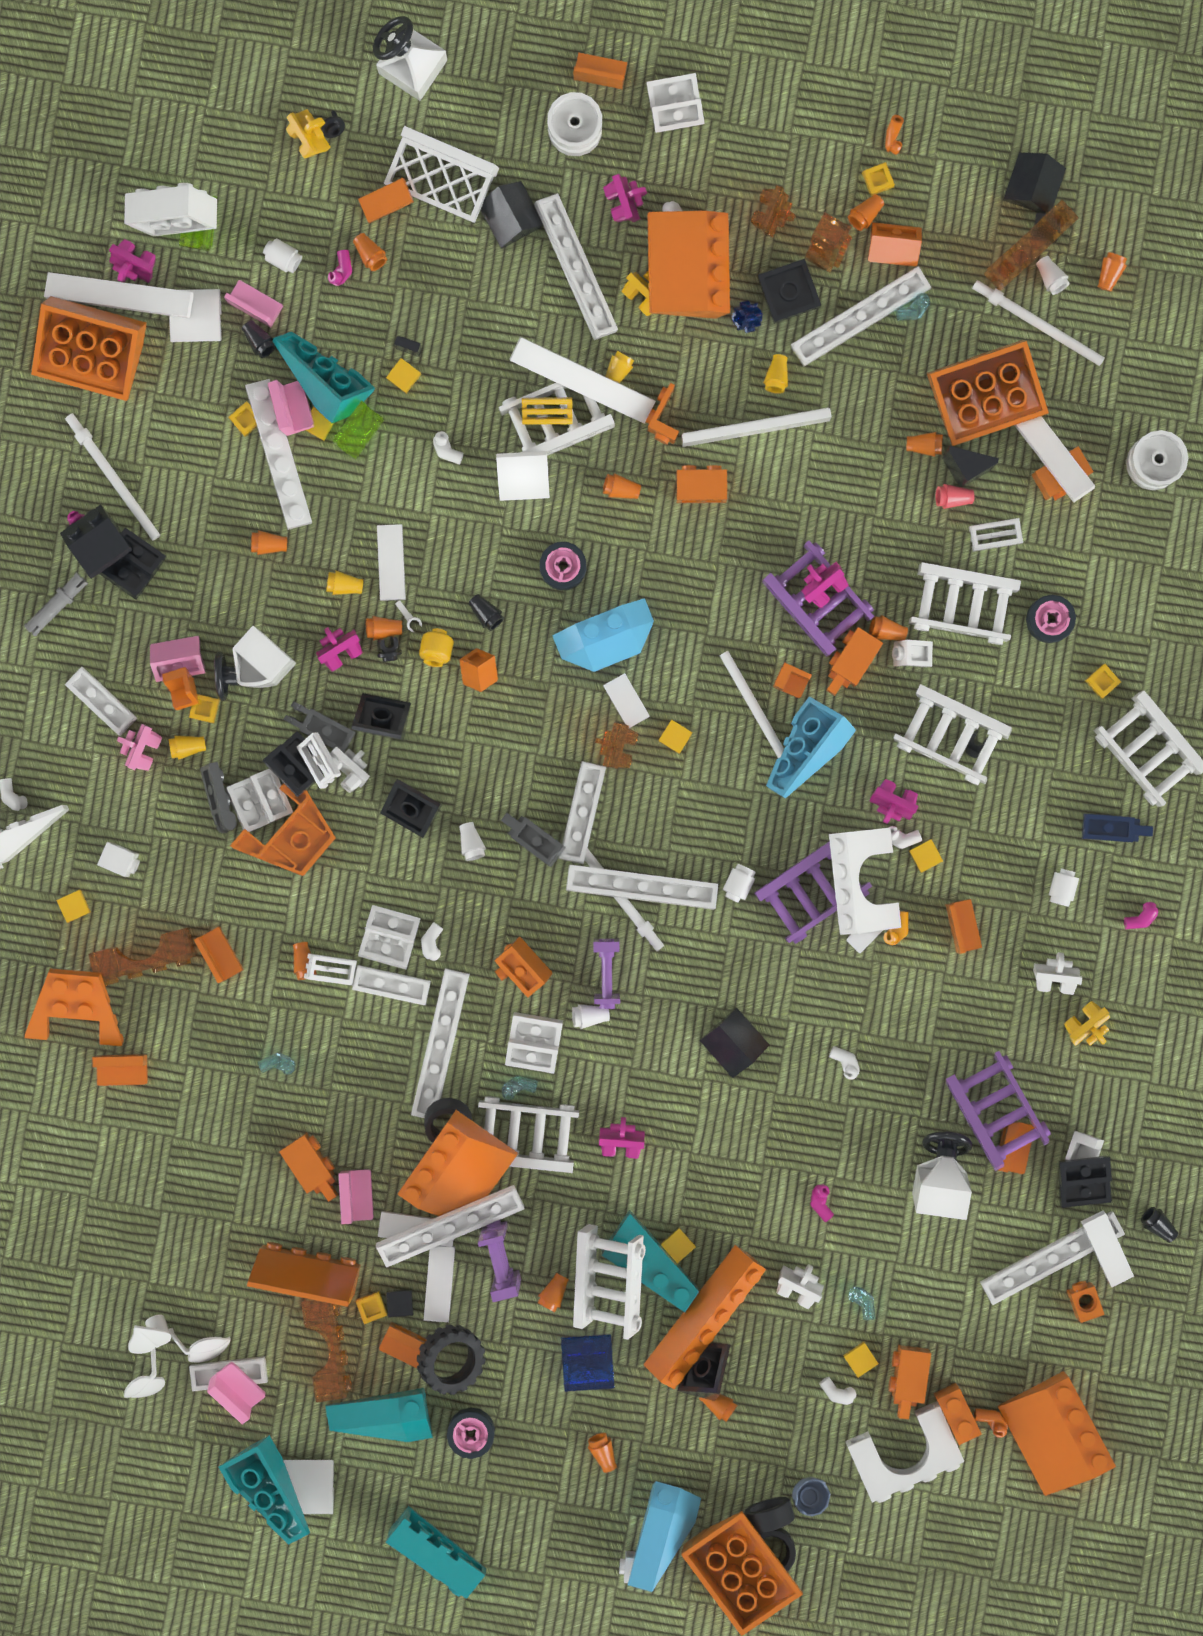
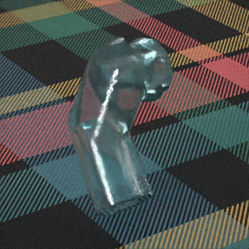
(916, 309)
(865, 1300)

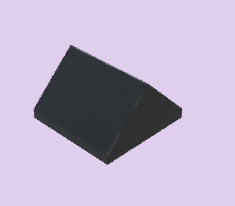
(1035, 182)
(510, 213)
(967, 465)
(381, 716)
(410, 808)
(735, 1043)
(707, 1373)

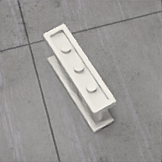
(554, 442)
(956, 579)
(950, 710)
(1159, 725)
(536, 1158)
(587, 1289)

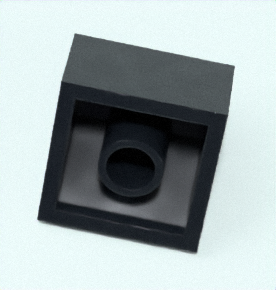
(96, 541)

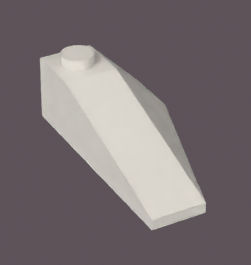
(22, 833)

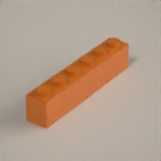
(704, 1317)

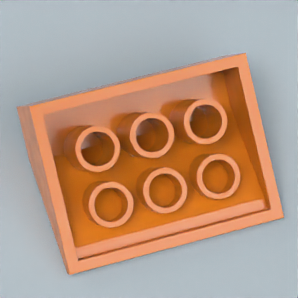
(689, 263)
(87, 347)
(988, 392)
(457, 1167)
(305, 1274)
(1056, 1435)
(740, 1572)

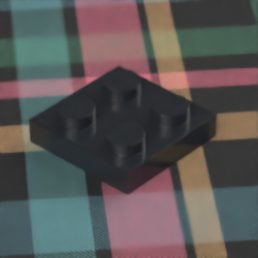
(789, 291)

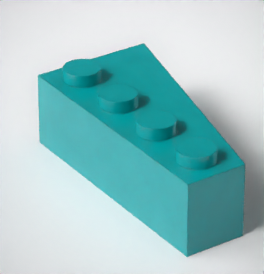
(658, 1267)
(435, 1553)

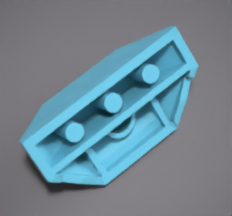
(606, 637)

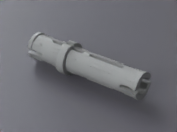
(56, 604)

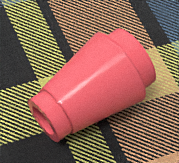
(953, 496)

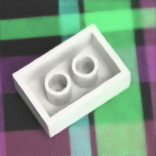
(170, 210)

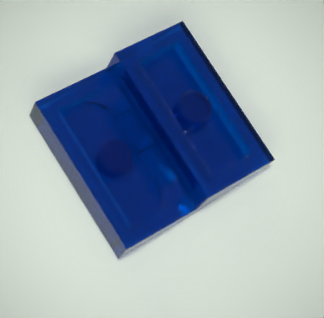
(587, 1362)

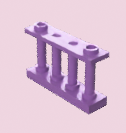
(809, 622)
(790, 879)
(606, 951)
(985, 1131)
(506, 1281)

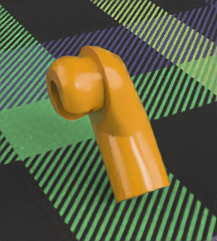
(895, 935)

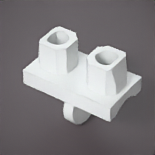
(352, 766)
(1057, 971)
(801, 1282)

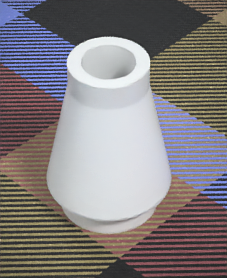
(1053, 277)
(471, 843)
(588, 1015)

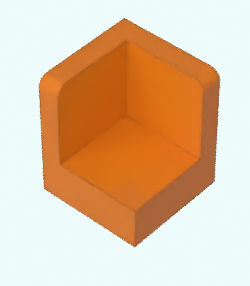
(478, 670)
(792, 680)
(182, 688)

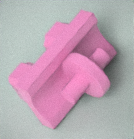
(135, 757)

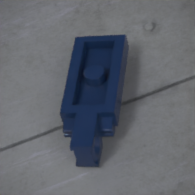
(1113, 828)

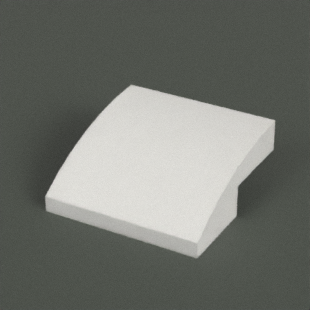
(675, 102)
(203, 321)
(523, 475)
(259, 800)
(389, 937)
(533, 1042)
(313, 1484)

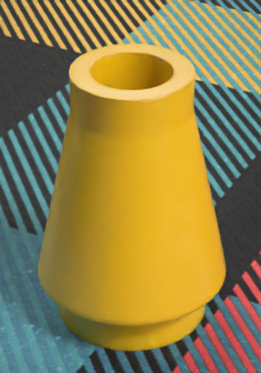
(619, 367)
(776, 377)
(341, 583)
(186, 746)

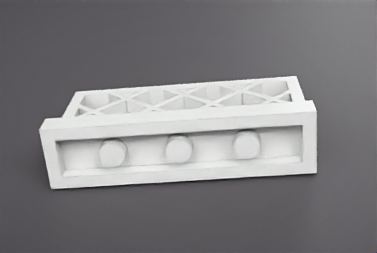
(454, 157)

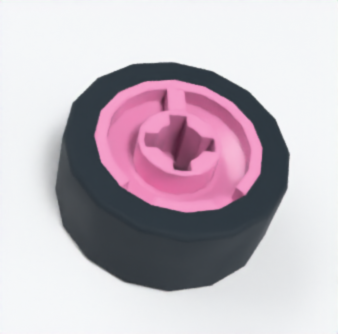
(572, 574)
(1038, 616)
(468, 1420)

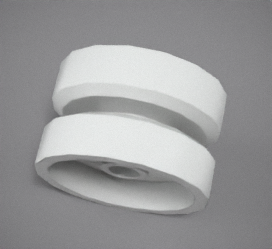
(586, 115)
(1163, 447)

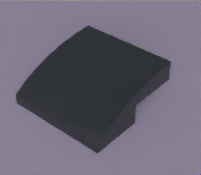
(136, 568)
(289, 765)
(1085, 1181)

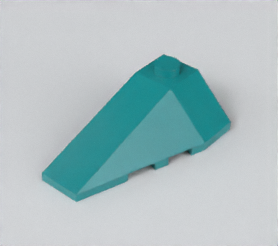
(328, 385)
(389, 1416)
(265, 1483)

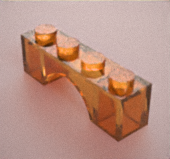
(829, 243)
(1031, 245)
(173, 947)
(331, 1380)

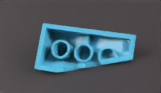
(814, 740)
(666, 1524)

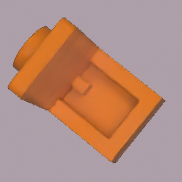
(662, 432)

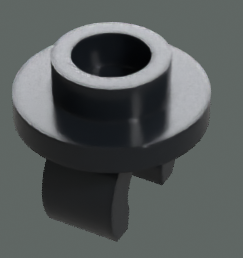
(333, 126)
(388, 653)
(974, 747)

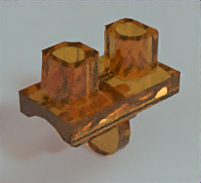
(777, 211)
(613, 744)

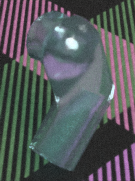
(278, 1061)
(517, 1084)

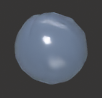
(811, 1496)

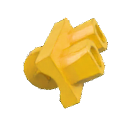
(308, 130)
(637, 285)
(1096, 1018)

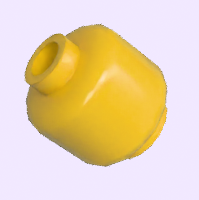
(436, 647)

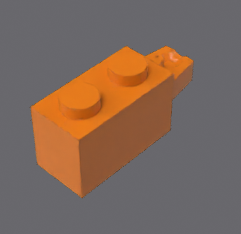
(853, 660)
(310, 1167)
(910, 1378)

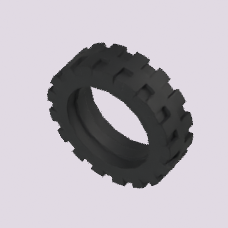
(466, 1375)

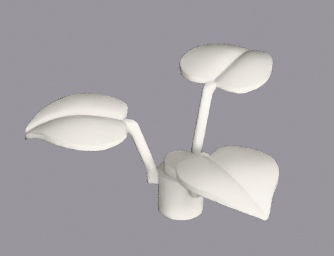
(157, 1334)

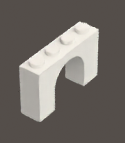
(854, 910)
(939, 1456)

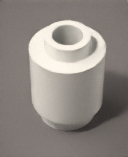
(282, 255)
(739, 883)
(1063, 887)

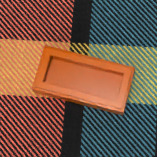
(386, 200)

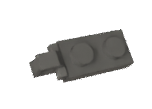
(534, 839)

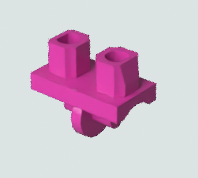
(620, 188)
(130, 265)
(820, 580)
(347, 642)
(893, 805)
(621, 1136)

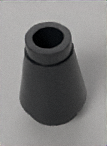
(258, 339)
(487, 613)
(1157, 1223)

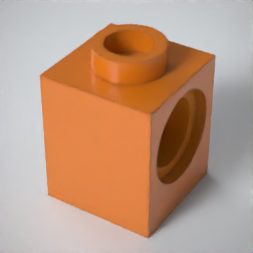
(1092, 1309)

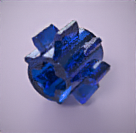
(747, 316)

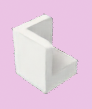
(1084, 1146)

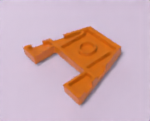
(297, 841)
(74, 996)

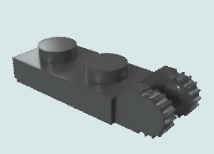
(330, 731)
(217, 797)

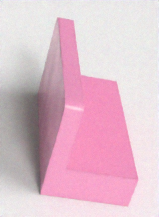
(254, 303)
(291, 407)
(175, 655)
(355, 1195)
(235, 1391)

